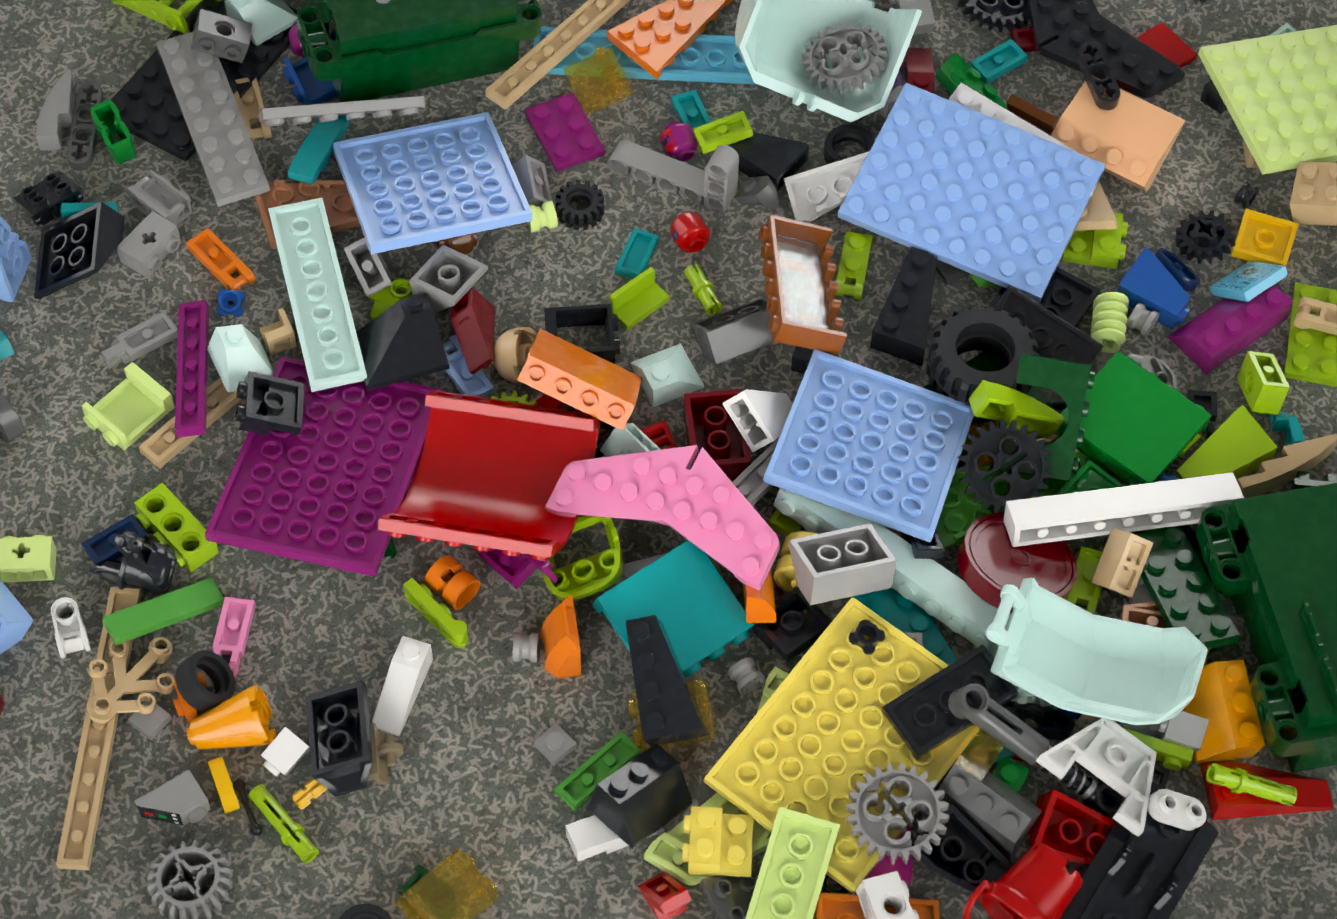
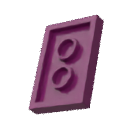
(564, 132)

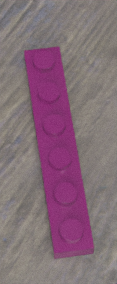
(192, 369)

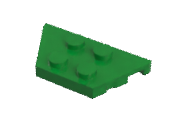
(958, 71)

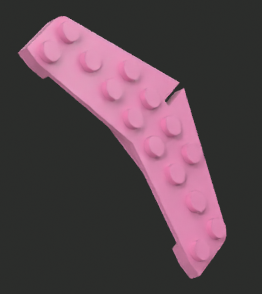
(662, 489)

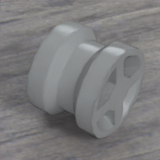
(1142, 319)
(525, 647)
(746, 675)

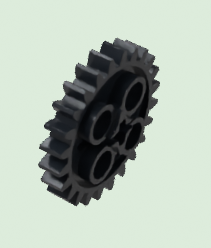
(997, 12)
(990, 443)

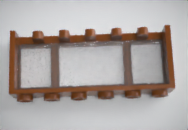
(801, 285)

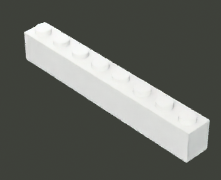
(1121, 508)

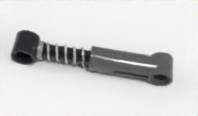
(1027, 743)

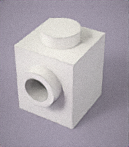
(284, 752)

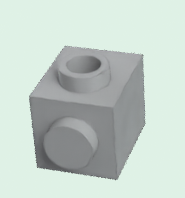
(1184, 730)

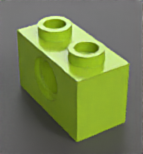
(1263, 382)

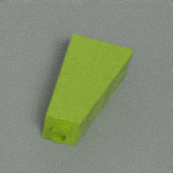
(1233, 448)

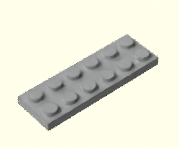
(352, 110)

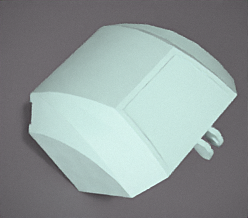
(774, 37)

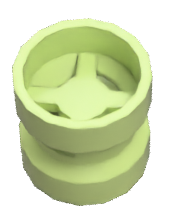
(543, 216)

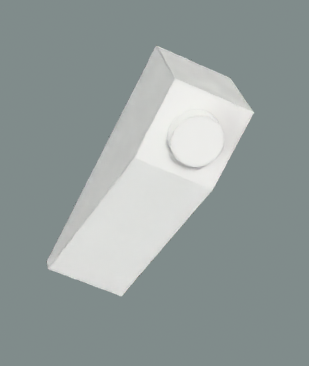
(402, 684)

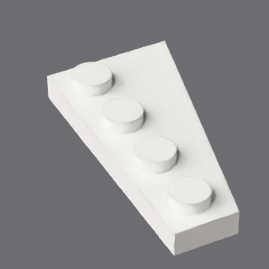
(822, 188)

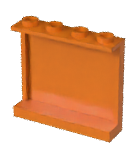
(581, 379)

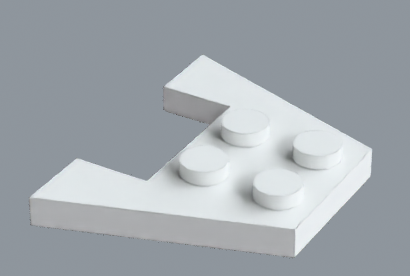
(1116, 760)

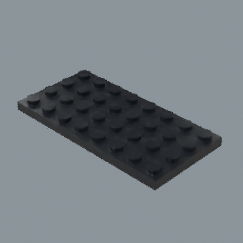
(150, 104)

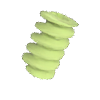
(1109, 320)

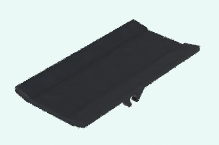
(1141, 874)

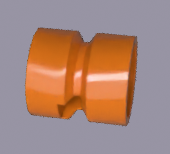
(453, 582)

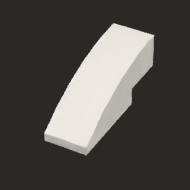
(593, 837)

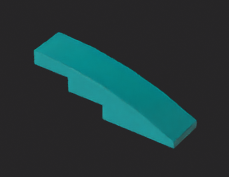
(317, 150)

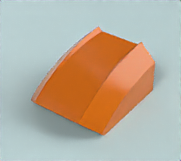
(562, 641)

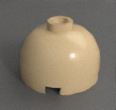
(512, 352)

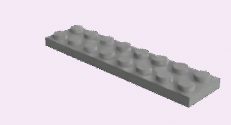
(213, 121)

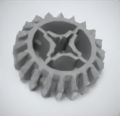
(178, 888)

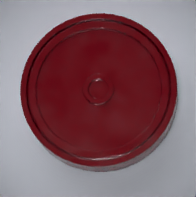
(991, 561)

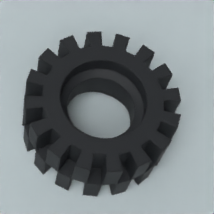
(579, 192)

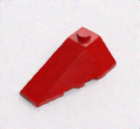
(1225, 804)
(1069, 827)

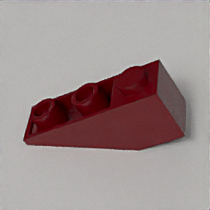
(474, 326)

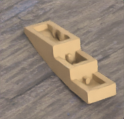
(1293, 458)

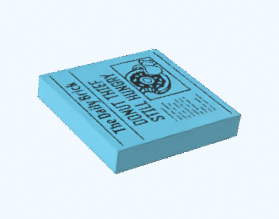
(1248, 281)

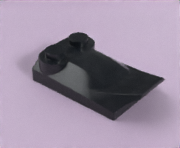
(340, 737)

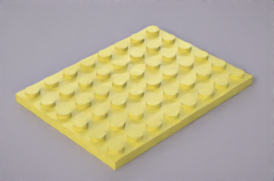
(829, 731)

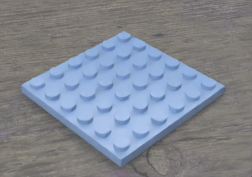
(431, 182)
(870, 445)

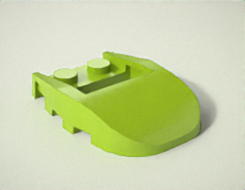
(591, 573)

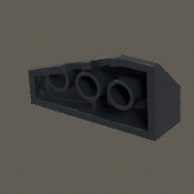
(964, 854)

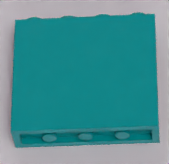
(688, 600)

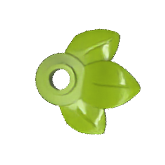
(387, 297)

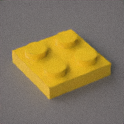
(1264, 238)

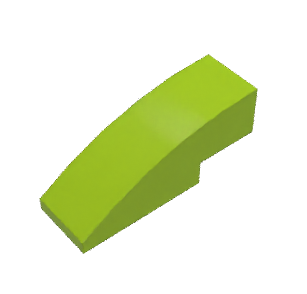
(1001, 402)

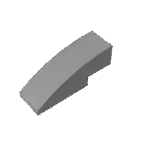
(56, 113)

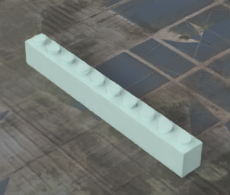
(918, 580)

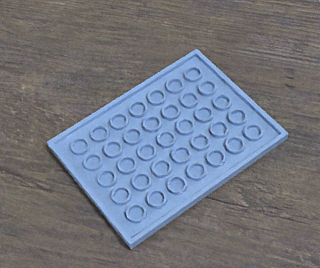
(972, 191)

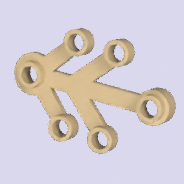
(128, 682)

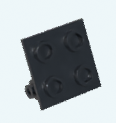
(46, 195)

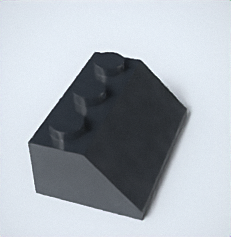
(641, 796)

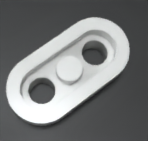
(1183, 810)

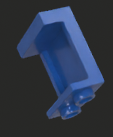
(307, 86)

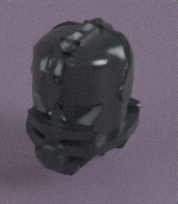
(142, 564)

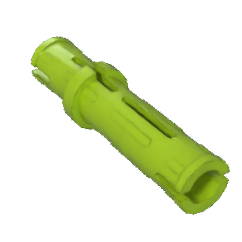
(1240, 781)
(303, 848)

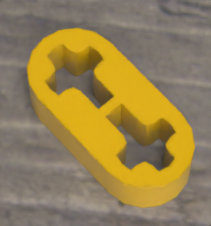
(223, 785)

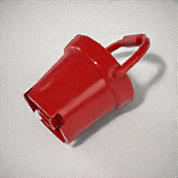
(1031, 889)

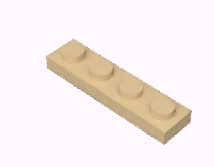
(164, 442)

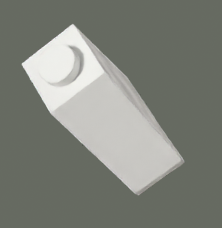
(759, 415)

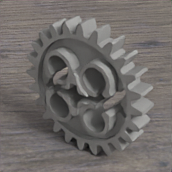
(845, 58)
(919, 798)

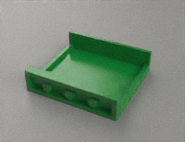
(1136, 422)

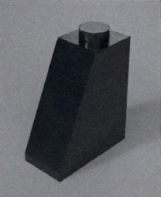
(770, 157)

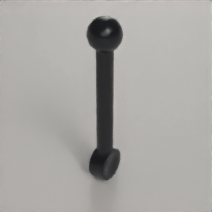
(239, 786)

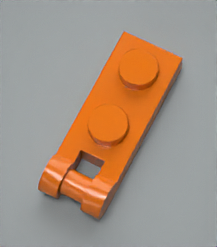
(220, 260)

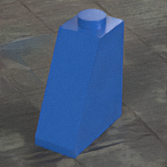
(1157, 289)

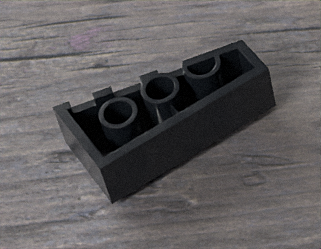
(905, 315)
(662, 691)

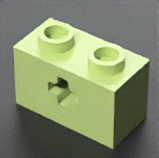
(27, 558)

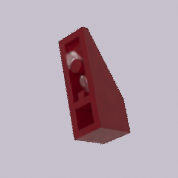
(919, 68)

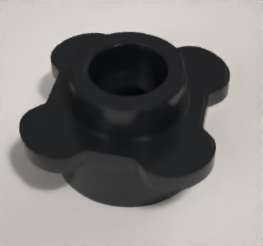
(867, 628)

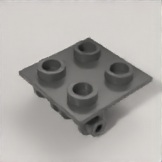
(729, 895)

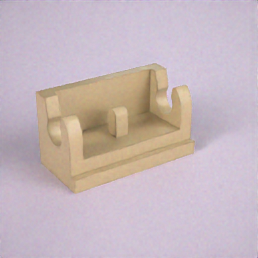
(1122, 562)

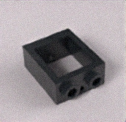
(586, 316)

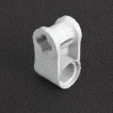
(69, 632)

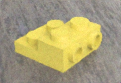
(718, 842)

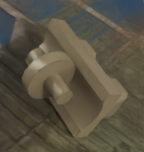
(383, 755)

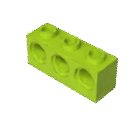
(175, 515)

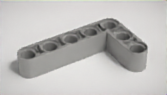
(707, 188)

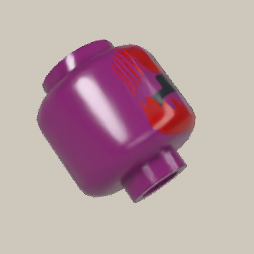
(679, 141)

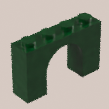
(1070, 382)

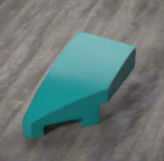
(1289, 425)

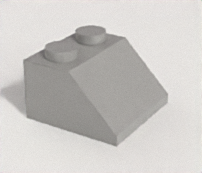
(446, 277)

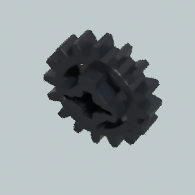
(1205, 237)

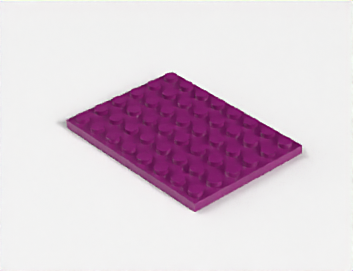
(328, 486)

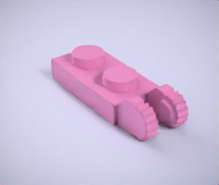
(234, 630)

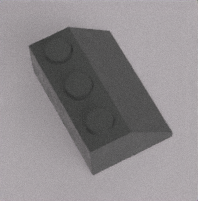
(734, 332)
(992, 808)

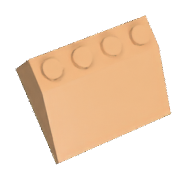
(1127, 139)

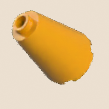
(234, 723)

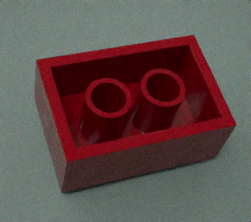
(713, 429)

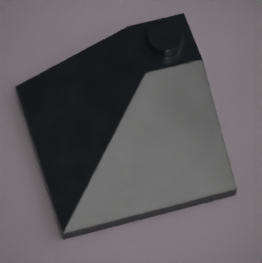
(77, 247)
(402, 344)

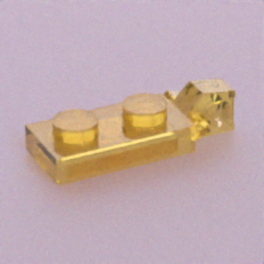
(979, 755)

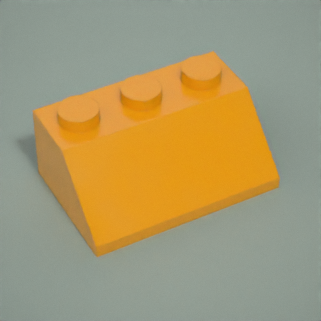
(1227, 702)

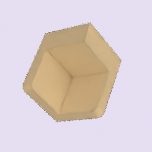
(279, 335)

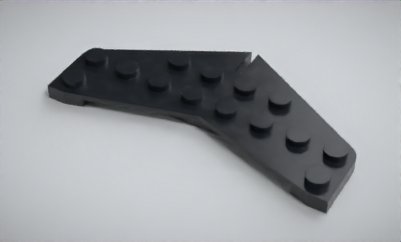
(1066, 24)

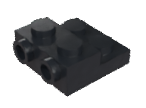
(269, 404)
(796, 625)

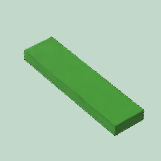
(163, 611)

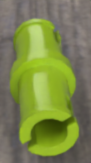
(703, 289)

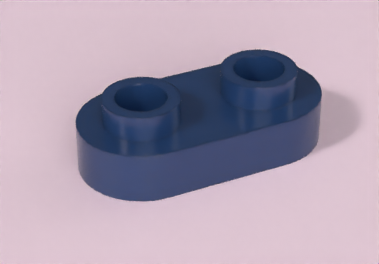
(1182, 273)

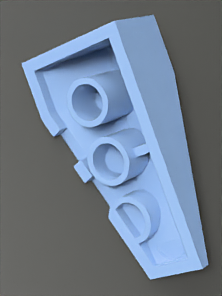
(13, 261)

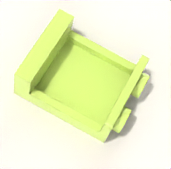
(129, 408)

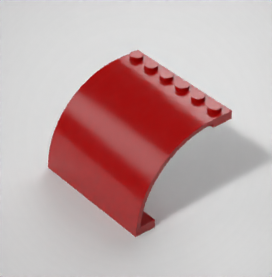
(491, 475)

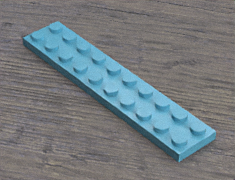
(705, 60)

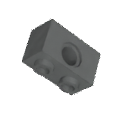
(221, 36)

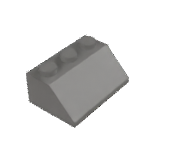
(842, 563)

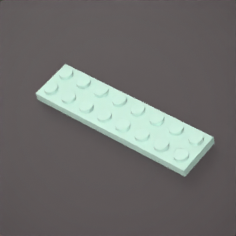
(317, 295)

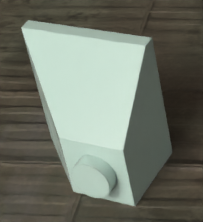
(266, 16)
(235, 353)
(667, 375)

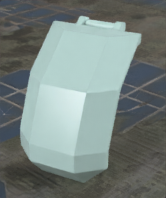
(1093, 660)

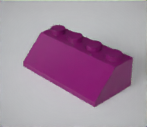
(1231, 327)

